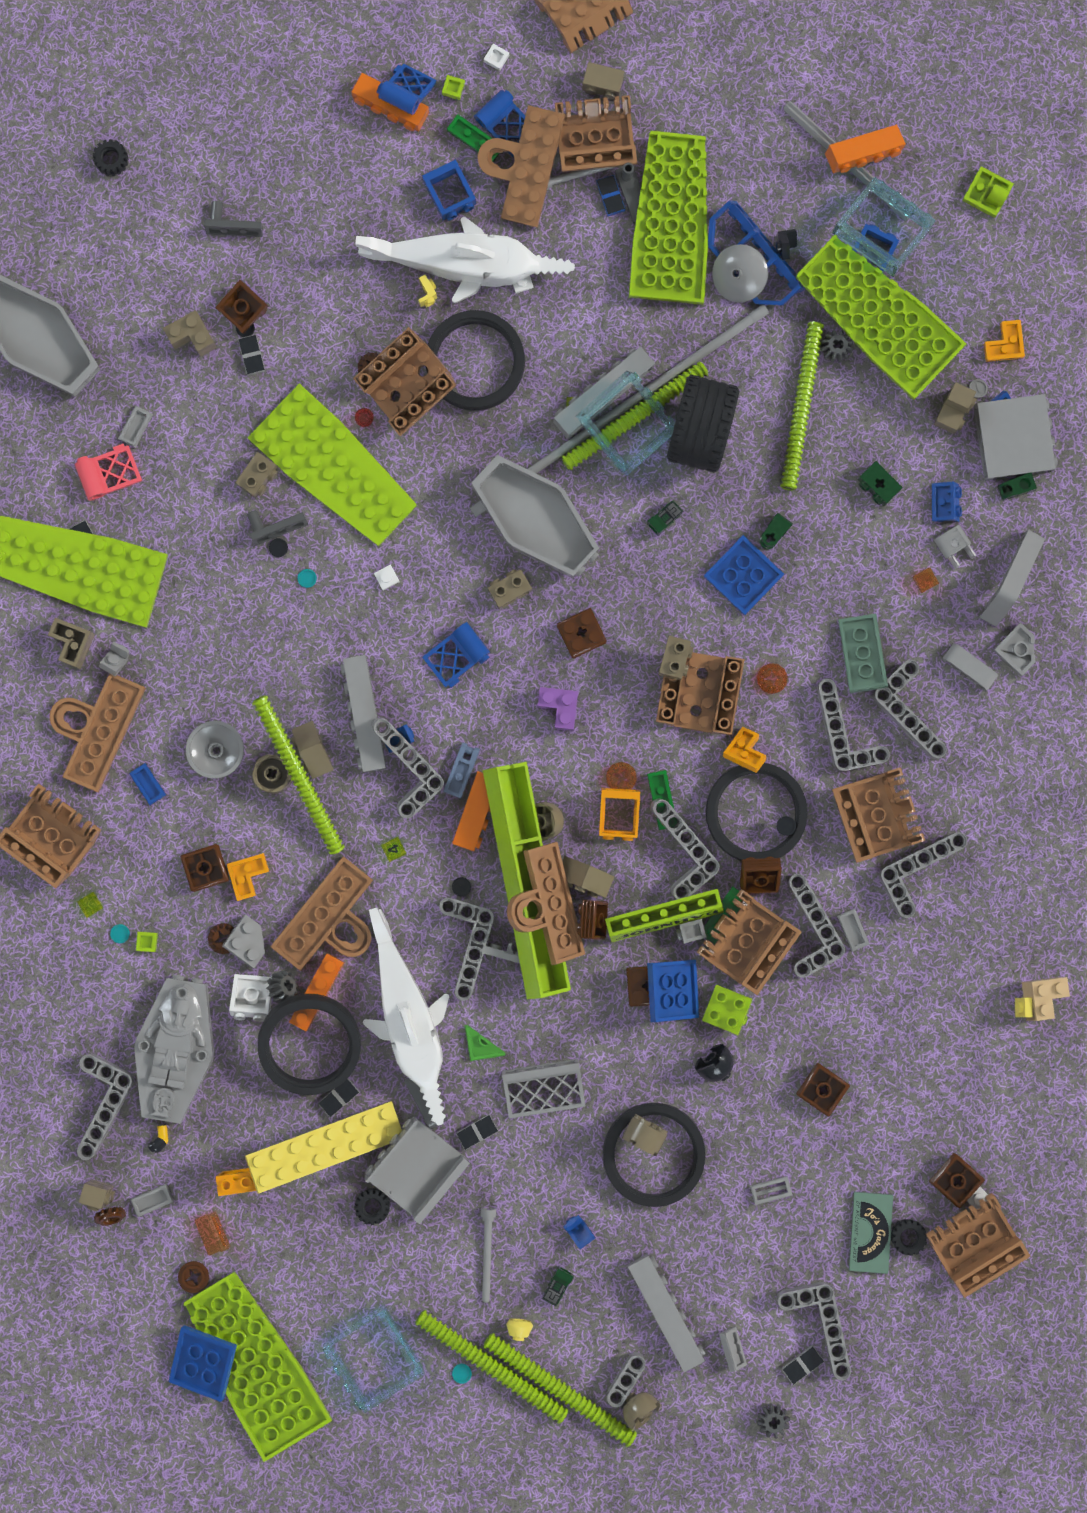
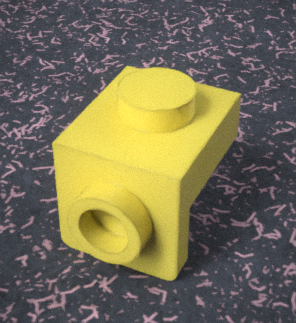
(428, 286)
(1023, 1007)

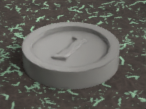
(980, 387)

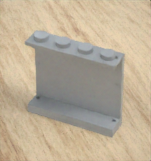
(1015, 436)
(416, 1169)

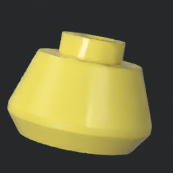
(519, 1328)

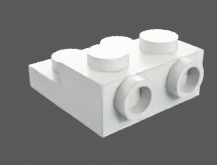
(250, 997)

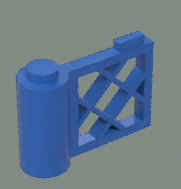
(402, 96)
(495, 111)
(471, 647)

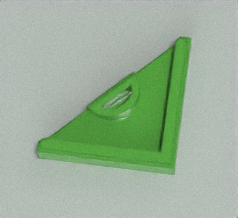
(480, 1047)

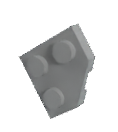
(1017, 649)
(246, 942)

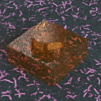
(925, 580)

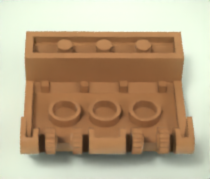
(584, 15)
(597, 135)
(876, 815)
(49, 837)
(749, 943)
(977, 1246)

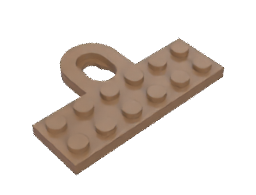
(531, 166)
(103, 731)
(553, 902)
(322, 914)

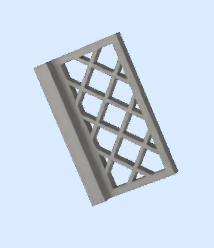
(540, 1072)

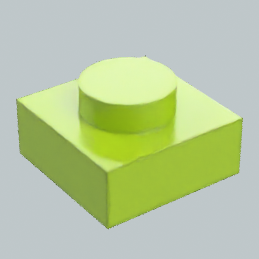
(453, 87)
(146, 941)

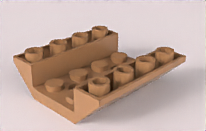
(399, 370)
(715, 695)

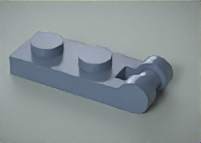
(461, 771)

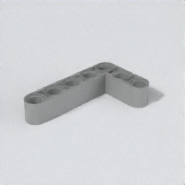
(1013, 579)
(905, 712)
(832, 735)
(411, 763)
(688, 846)
(915, 865)
(817, 926)
(473, 943)
(107, 1104)
(826, 1321)

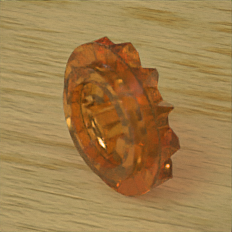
(767, 685)
(618, 768)

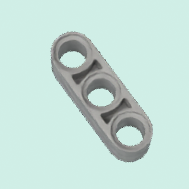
(969, 665)
(625, 1389)

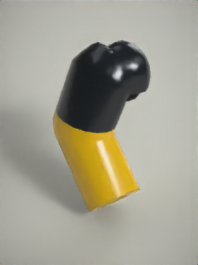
(161, 1141)

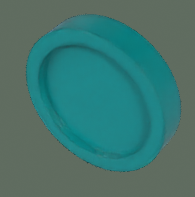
(307, 578)
(120, 933)
(461, 1373)

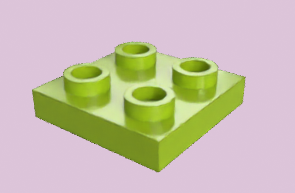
(988, 192)
(727, 1009)

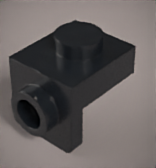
(786, 240)

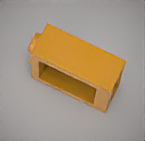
(609, 834)
(234, 1182)

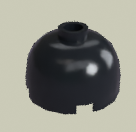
(716, 1065)

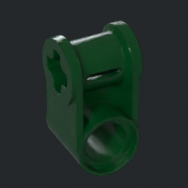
(776, 529)

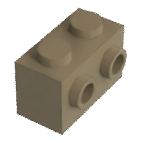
(603, 80)
(257, 475)
(509, 588)
(675, 658)
(96, 1195)

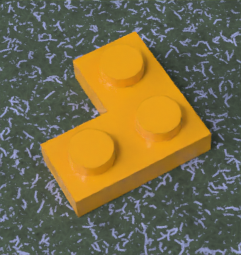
(1010, 346)
(741, 750)
(241, 874)

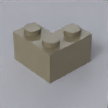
(190, 329)
(956, 404)
(76, 642)
(311, 750)
(587, 878)

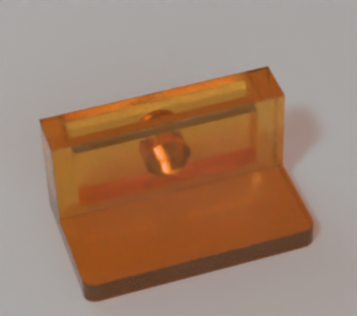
(212, 1233)

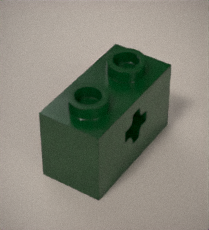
(877, 474)

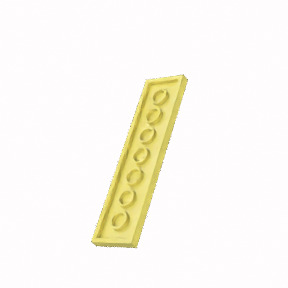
(323, 1147)

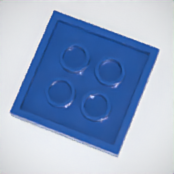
(743, 575)
(673, 990)
(202, 1363)

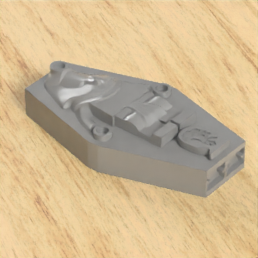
(42, 339)
(535, 517)
(174, 1049)

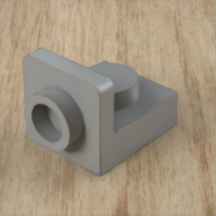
(115, 659)
(691, 931)

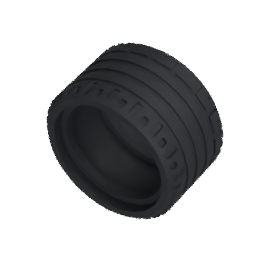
(703, 423)

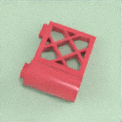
(93, 479)

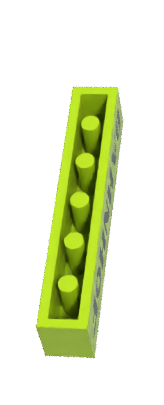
(664, 915)

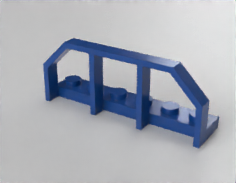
(760, 241)

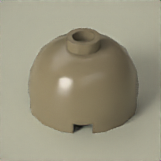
(550, 820)
(639, 1409)

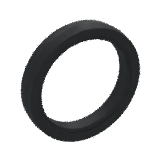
(503, 327)
(774, 772)
(314, 1086)
(680, 1191)

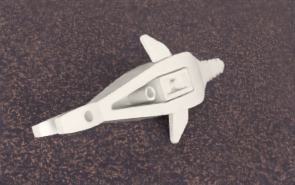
(465, 258)
(408, 1019)

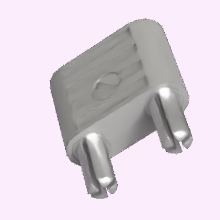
(953, 542)

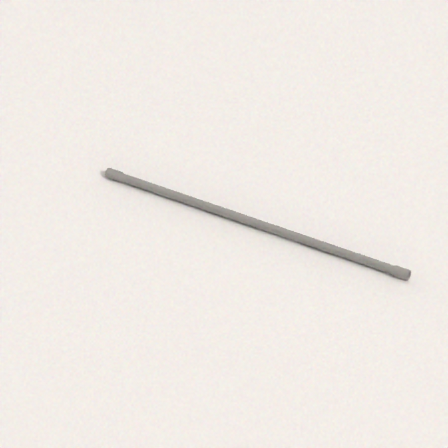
(753, 317)

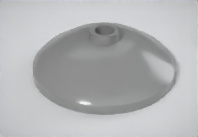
(752, 273)
(201, 746)

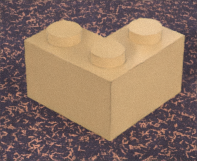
(1042, 993)

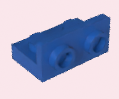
(946, 501)

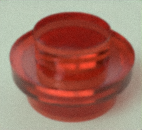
(364, 417)

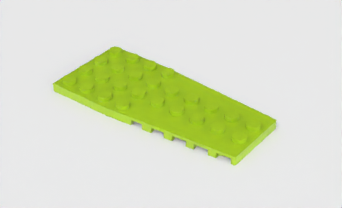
(671, 221)
(880, 317)
(332, 465)
(82, 568)
(265, 1379)

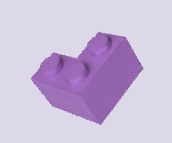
(564, 702)

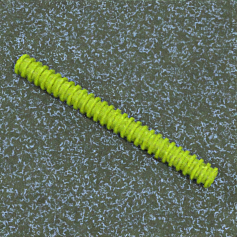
(802, 405)
(634, 416)
(298, 775)
(492, 1367)
(560, 1390)

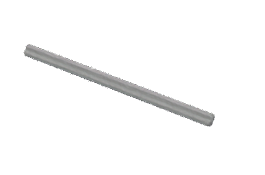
(825, 140)

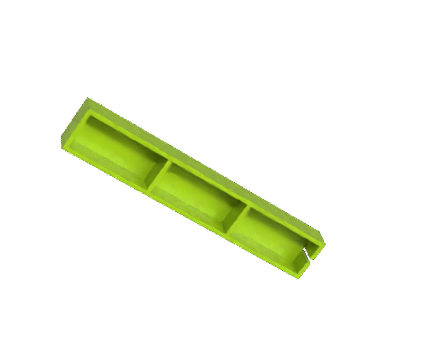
(517, 831)

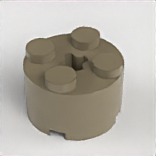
(262, 772)
(645, 1135)

